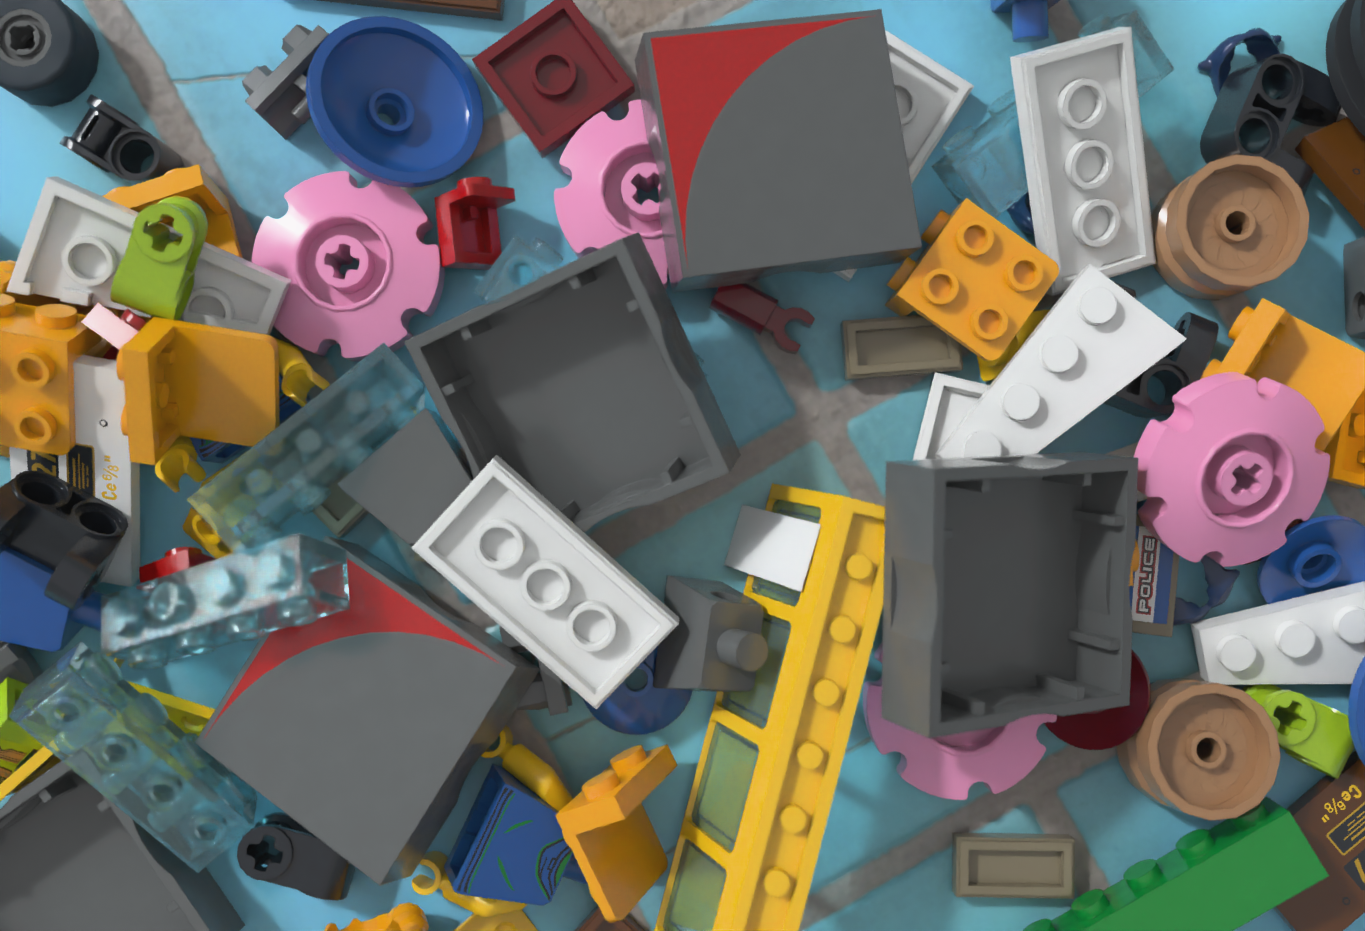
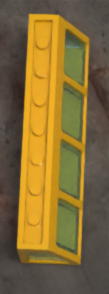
(780, 747)

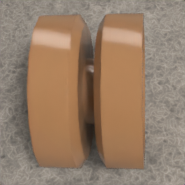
(1229, 227)
(1202, 749)

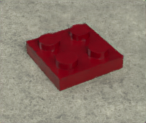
(553, 75)

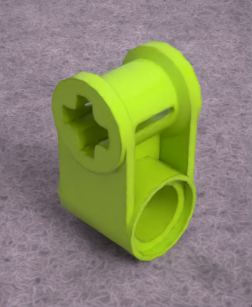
(156, 271)
(1306, 728)

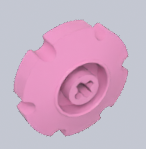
(601, 202)
(330, 226)
(1231, 468)
(955, 762)

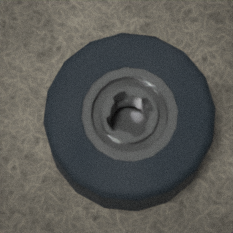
(45, 51)

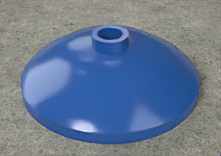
(411, 77)

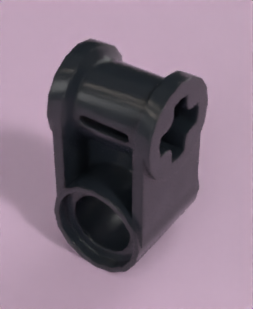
(119, 144)
(301, 864)

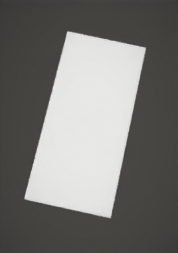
(772, 546)

